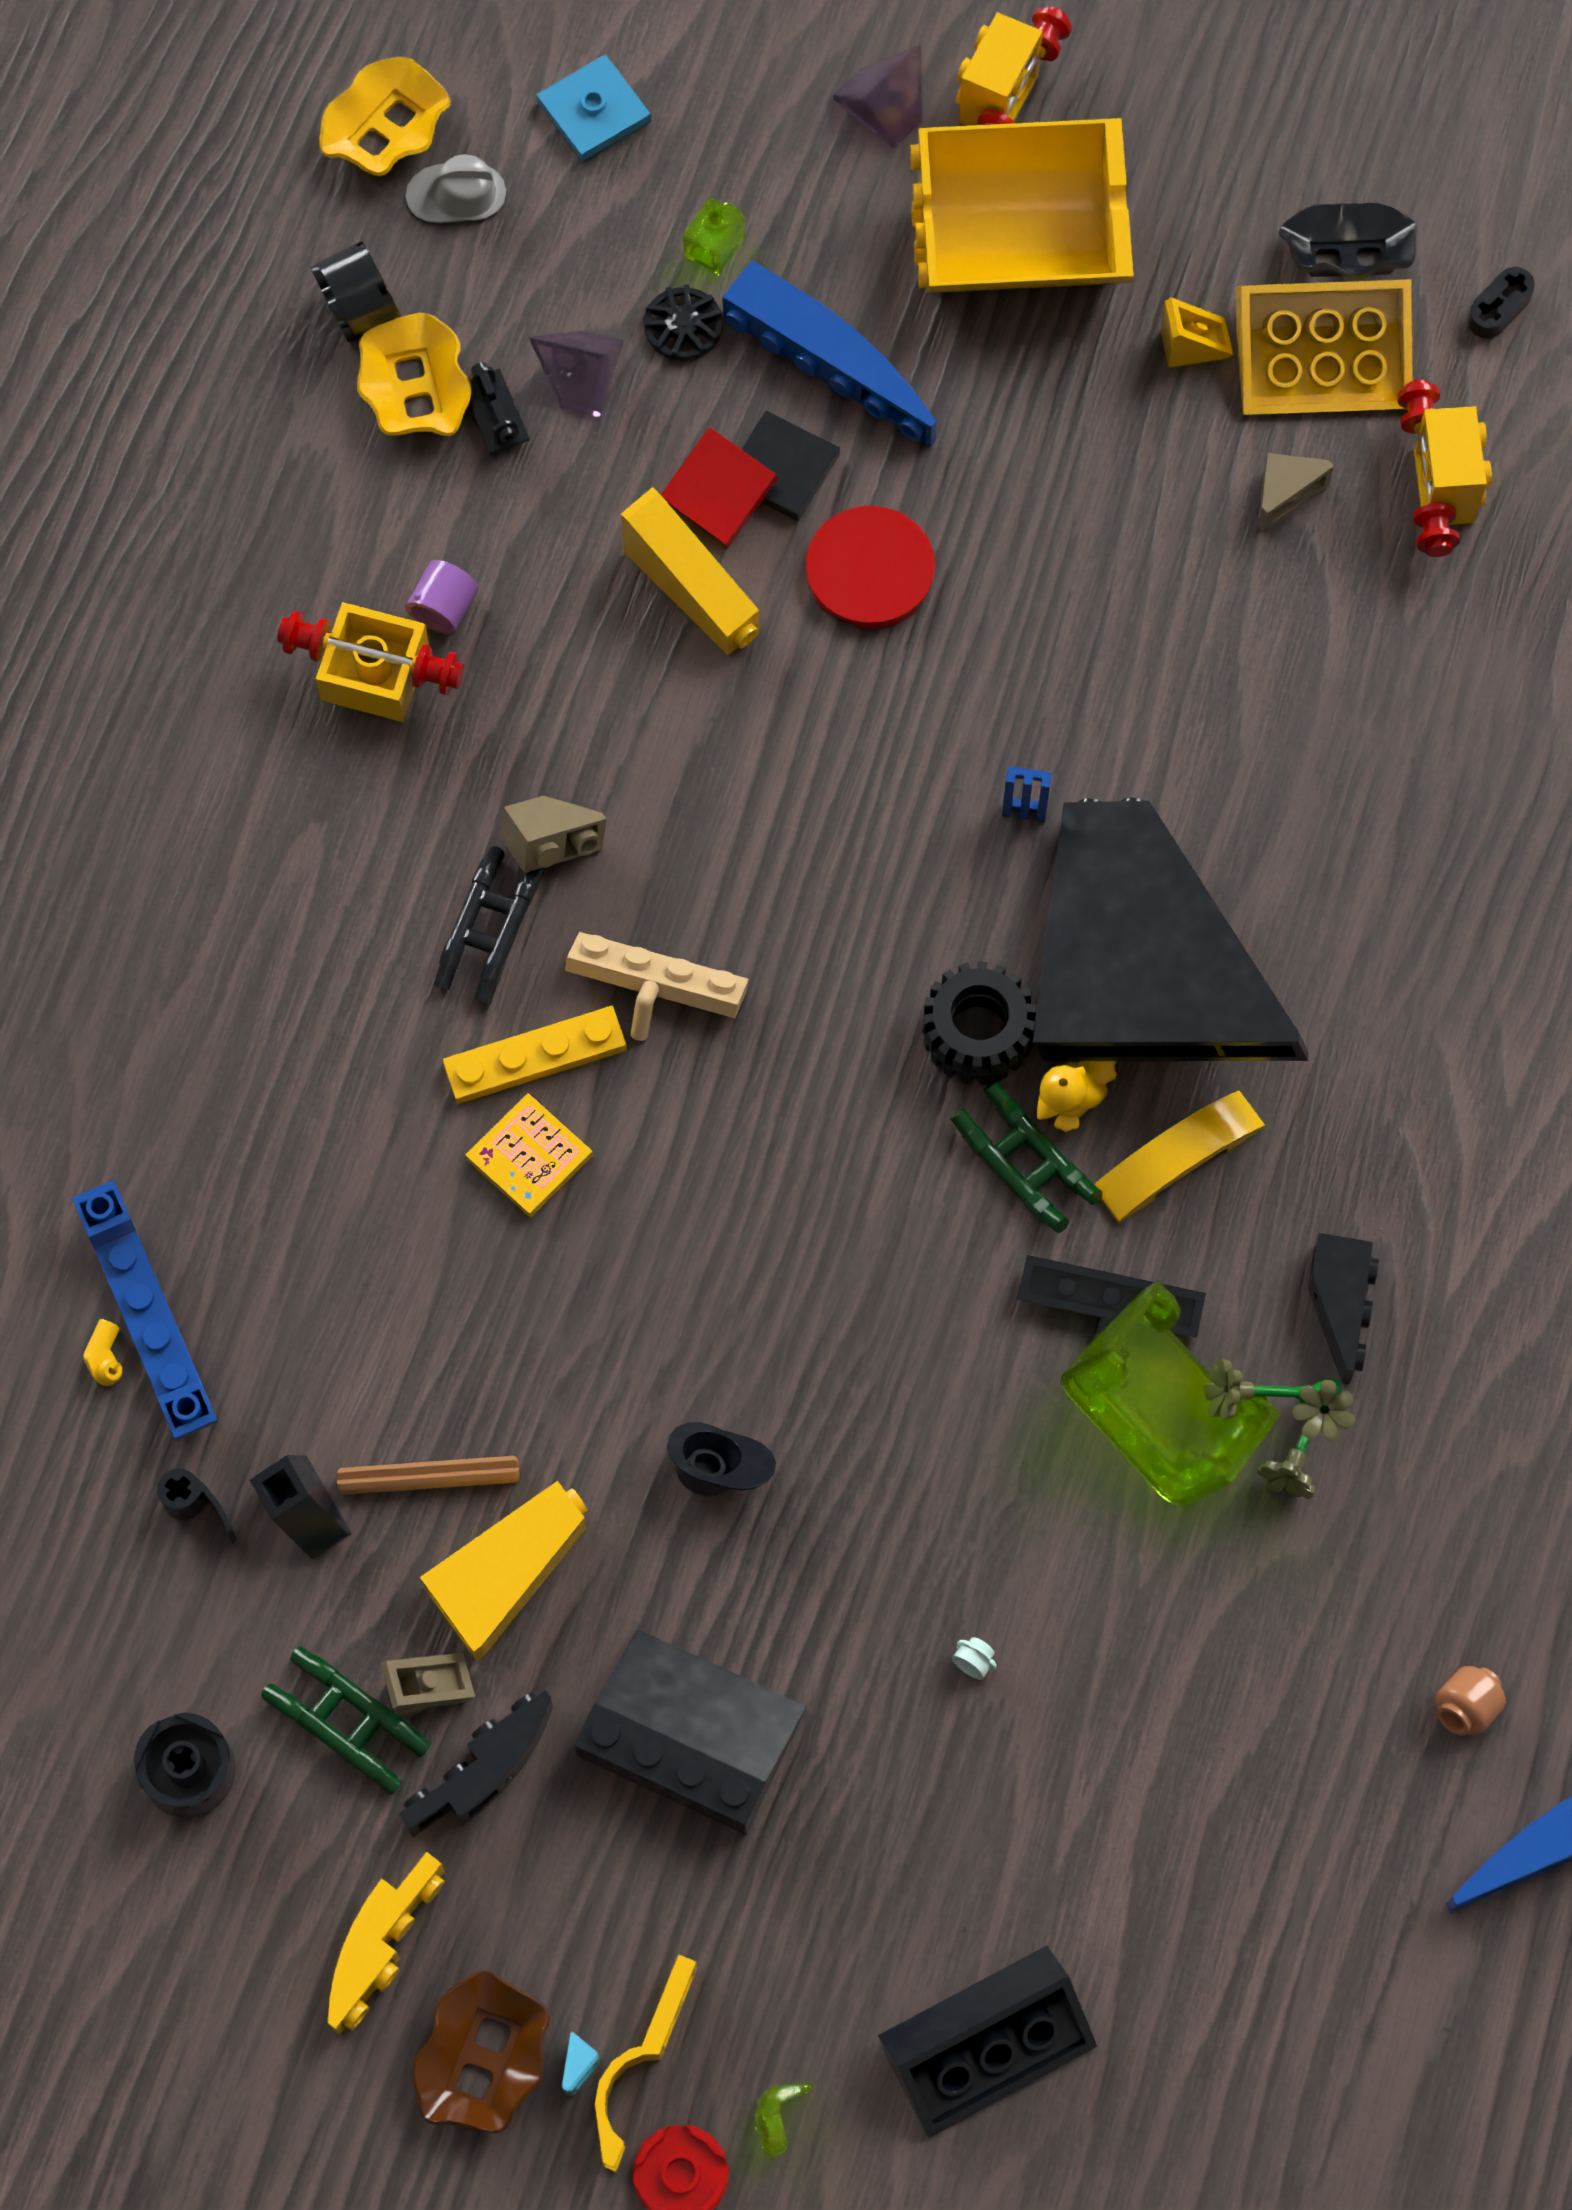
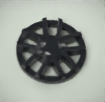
(683, 323)

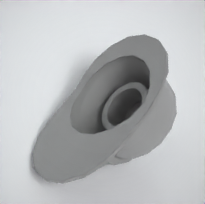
(456, 191)

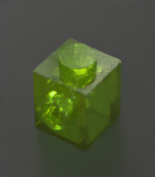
(714, 235)

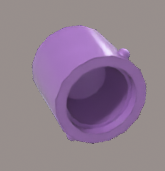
(441, 597)

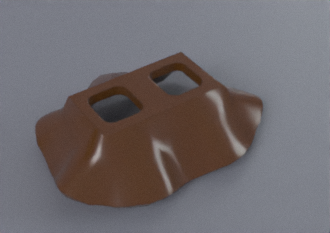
(454, 2046)

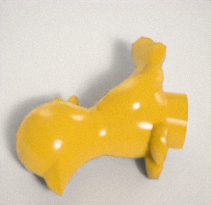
(1073, 1091)

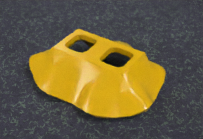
(364, 110)
(438, 348)

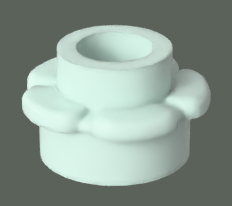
(974, 1658)

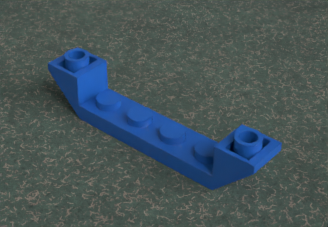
(145, 1310)

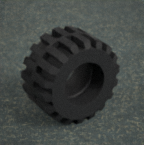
(978, 989)

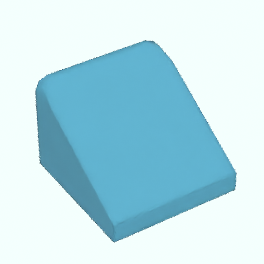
(579, 2065)

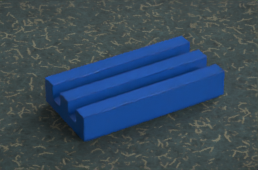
(1024, 804)

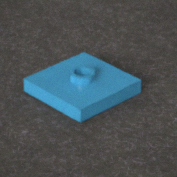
(593, 108)

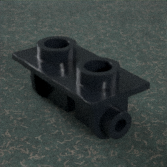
(495, 409)

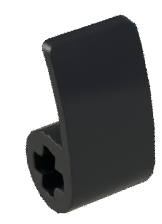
(193, 1505)

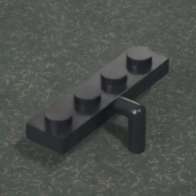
(1099, 1293)

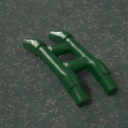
(1025, 1131)
(347, 1747)

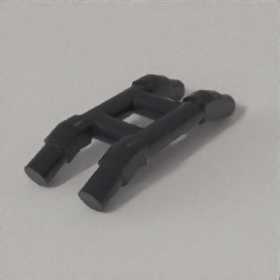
(498, 946)

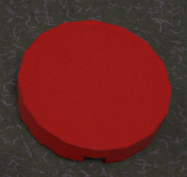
(680, 2170)

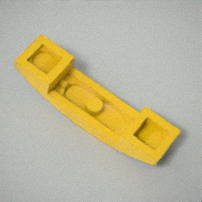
(1177, 1153)

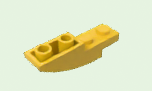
(365, 1957)

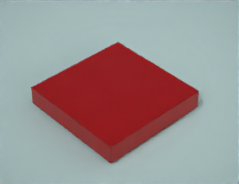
(719, 486)

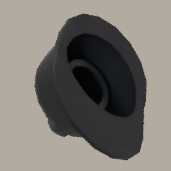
(718, 1460)

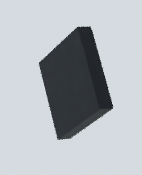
(796, 457)

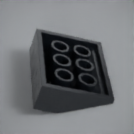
(689, 1731)

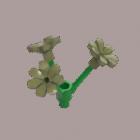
(1319, 1404)

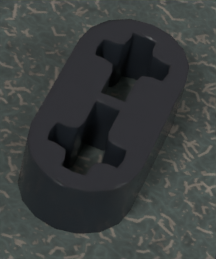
(1508, 307)

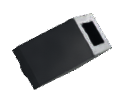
(301, 1504)

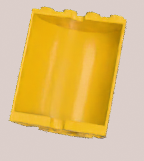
(1021, 206)

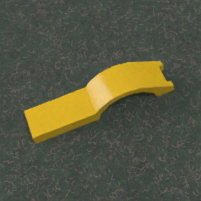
(651, 2050)

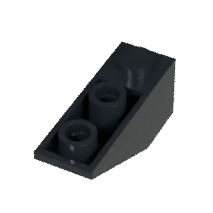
(1338, 1291)

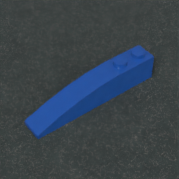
(1530, 1853)

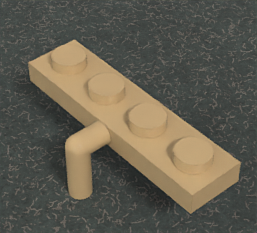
(655, 977)

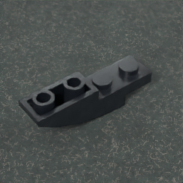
(499, 1755)

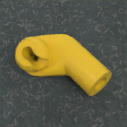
(99, 1356)

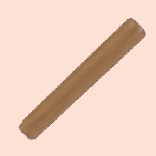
(428, 1475)

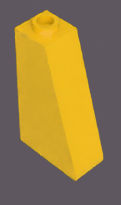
(687, 572)
(502, 1568)

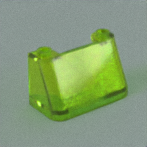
(1153, 1407)

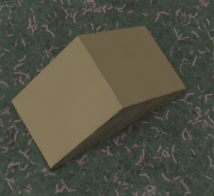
(1290, 484)

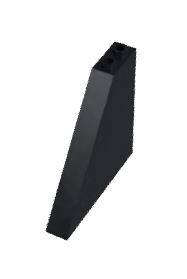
(1144, 954)

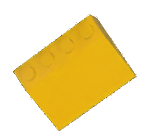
(1324, 346)

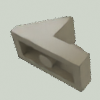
(427, 1682)

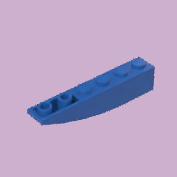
(824, 346)

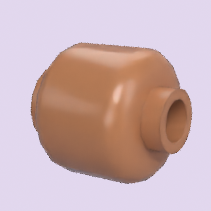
(1470, 1701)

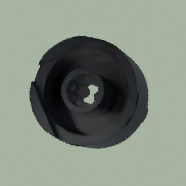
(355, 291)
(175, 1740)

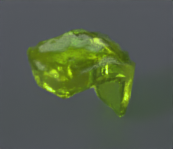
(769, 2119)

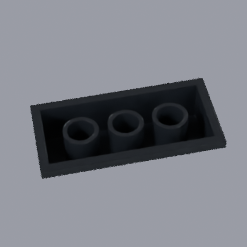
(988, 2040)

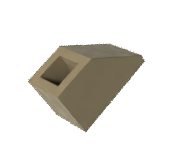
(550, 832)

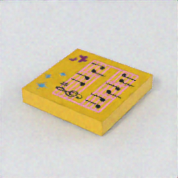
(529, 1155)

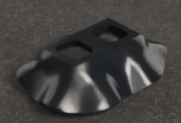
(1346, 232)

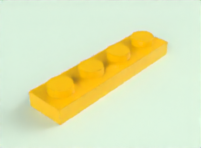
(534, 1054)

